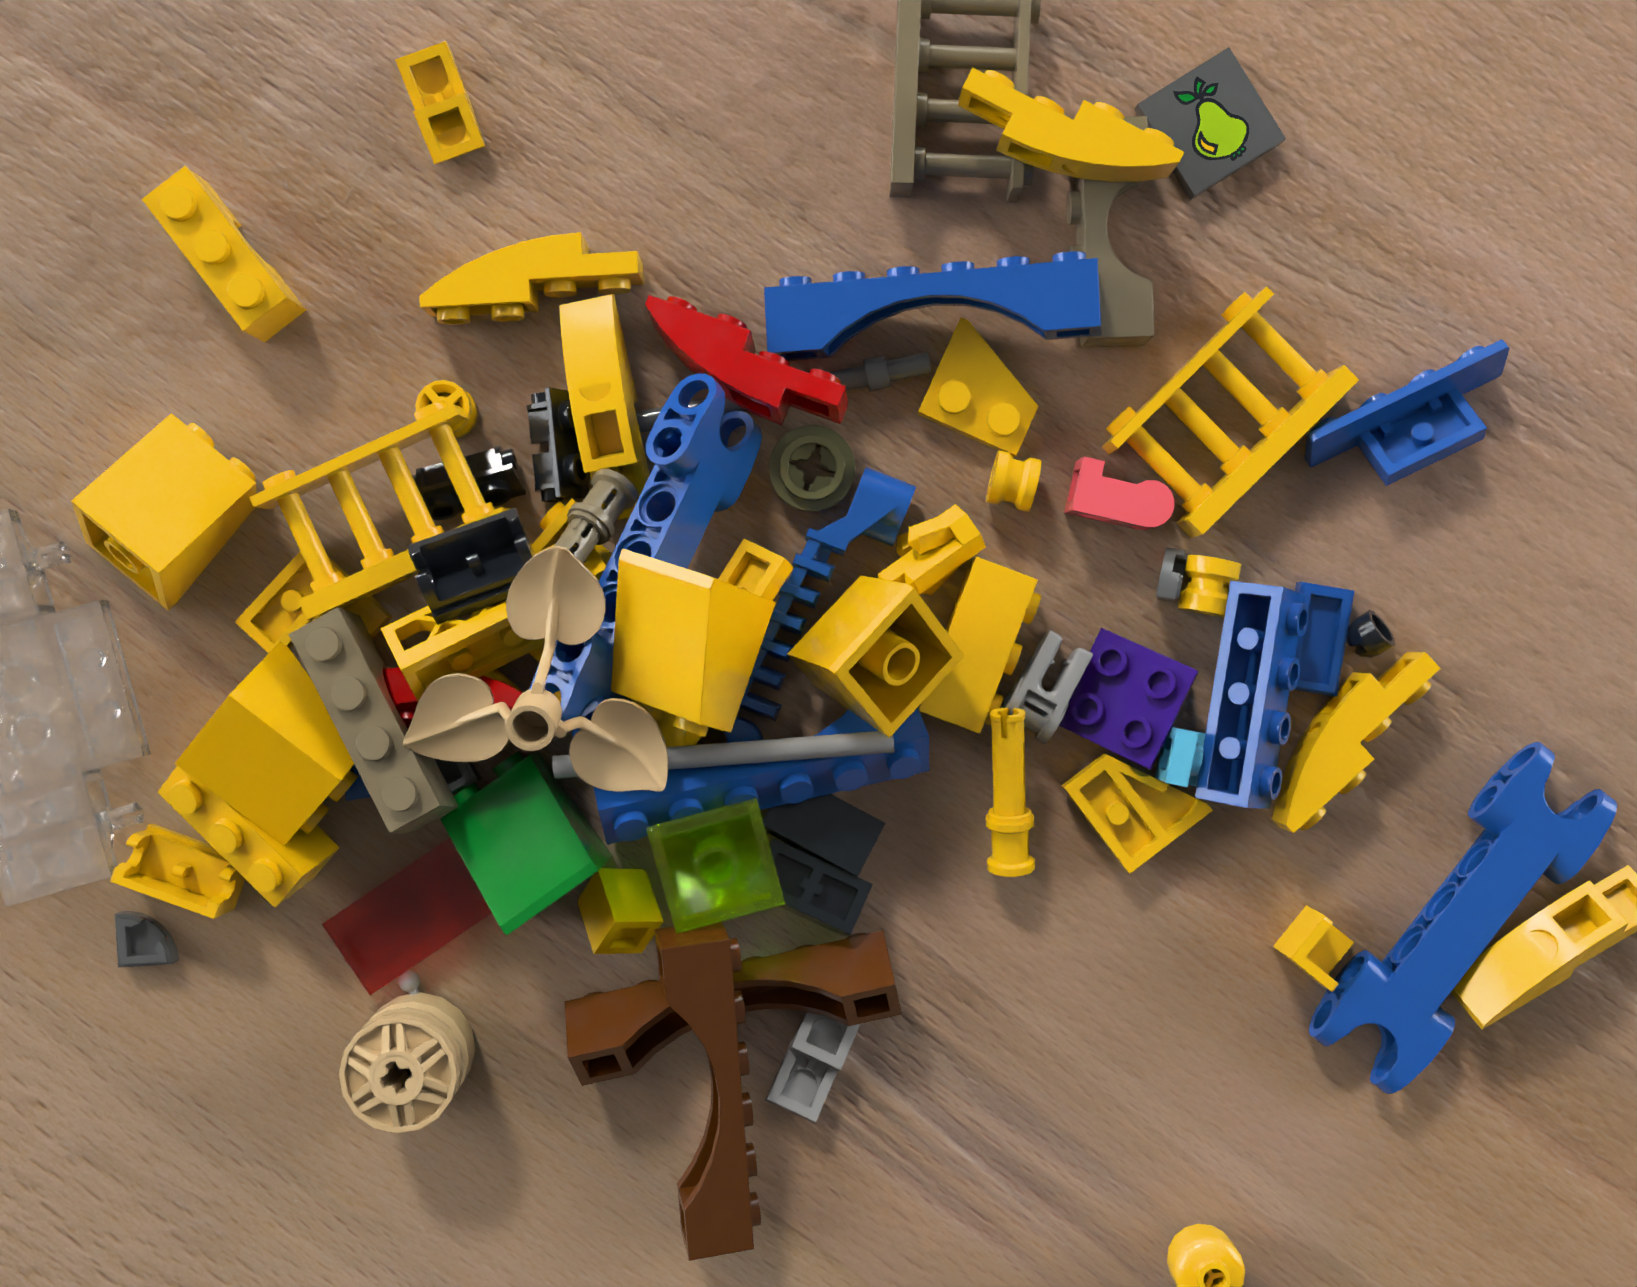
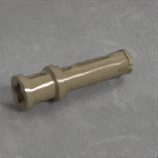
(591, 524)

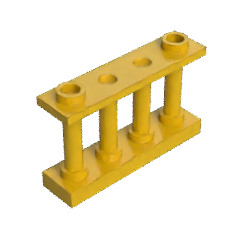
(1278, 426)
(380, 565)

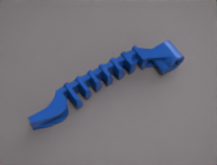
(875, 513)

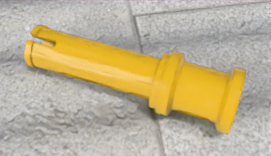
(1009, 816)

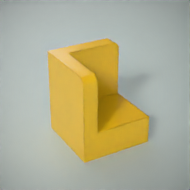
(619, 911)
(1314, 946)

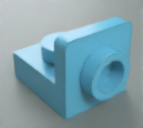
(1181, 757)

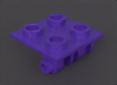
(1128, 698)

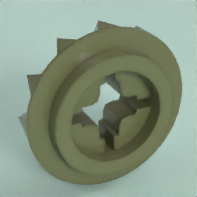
(798, 446)

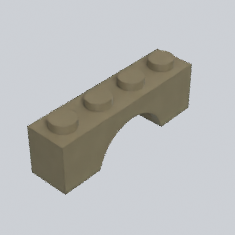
(1124, 296)
(353, 689)

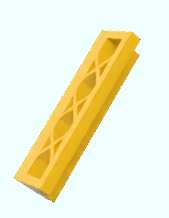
(460, 645)

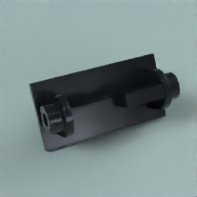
(560, 470)
(492, 471)

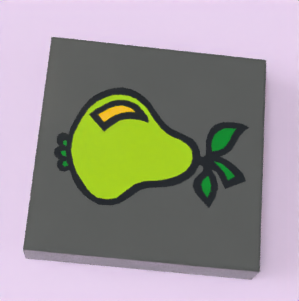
(1213, 120)

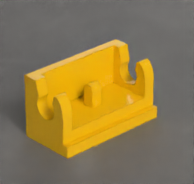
(180, 872)

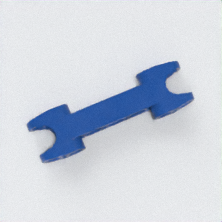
(688, 483)
(1462, 917)

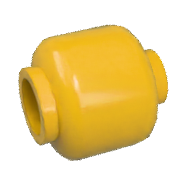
(1204, 1258)

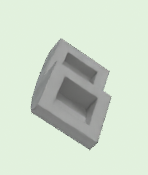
(811, 1065)

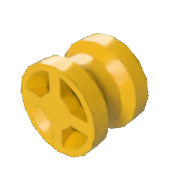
(451, 394)
(1013, 481)

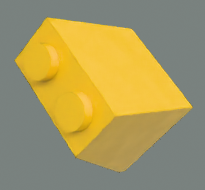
(166, 508)
(684, 642)
(877, 652)
(273, 749)

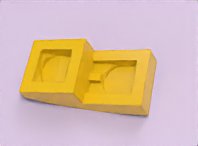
(440, 102)

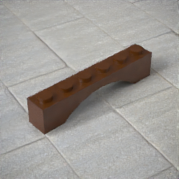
(840, 979)
(714, 1189)

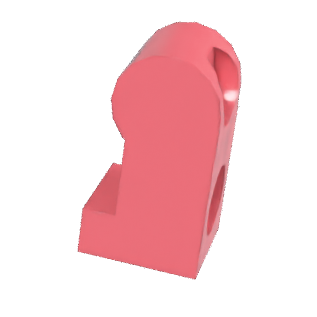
(1117, 501)

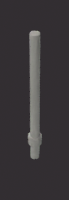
(761, 751)

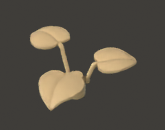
(457, 712)

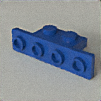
(1415, 423)

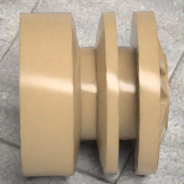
(413, 1033)

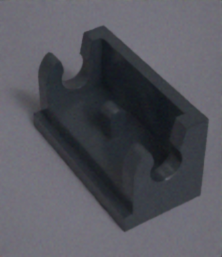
(471, 564)
(826, 830)
(819, 889)

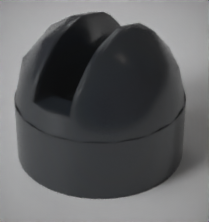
(1369, 635)

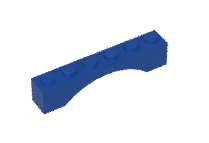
(1048, 297)
(702, 789)

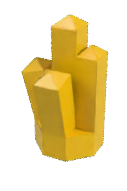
(934, 550)

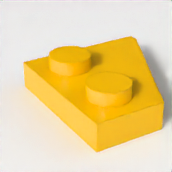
(978, 394)
(1132, 809)

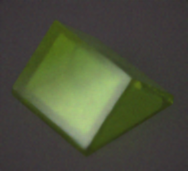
(716, 865)

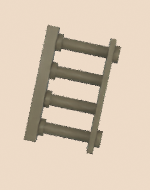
(913, 109)

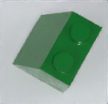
(523, 839)

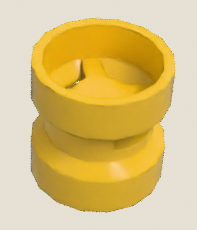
(1208, 585)

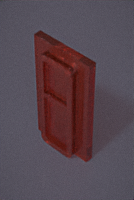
(408, 917)

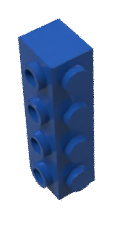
(1252, 695)

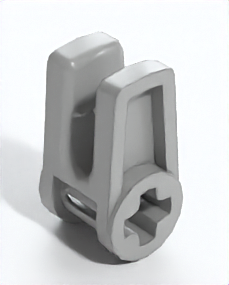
(1053, 703)

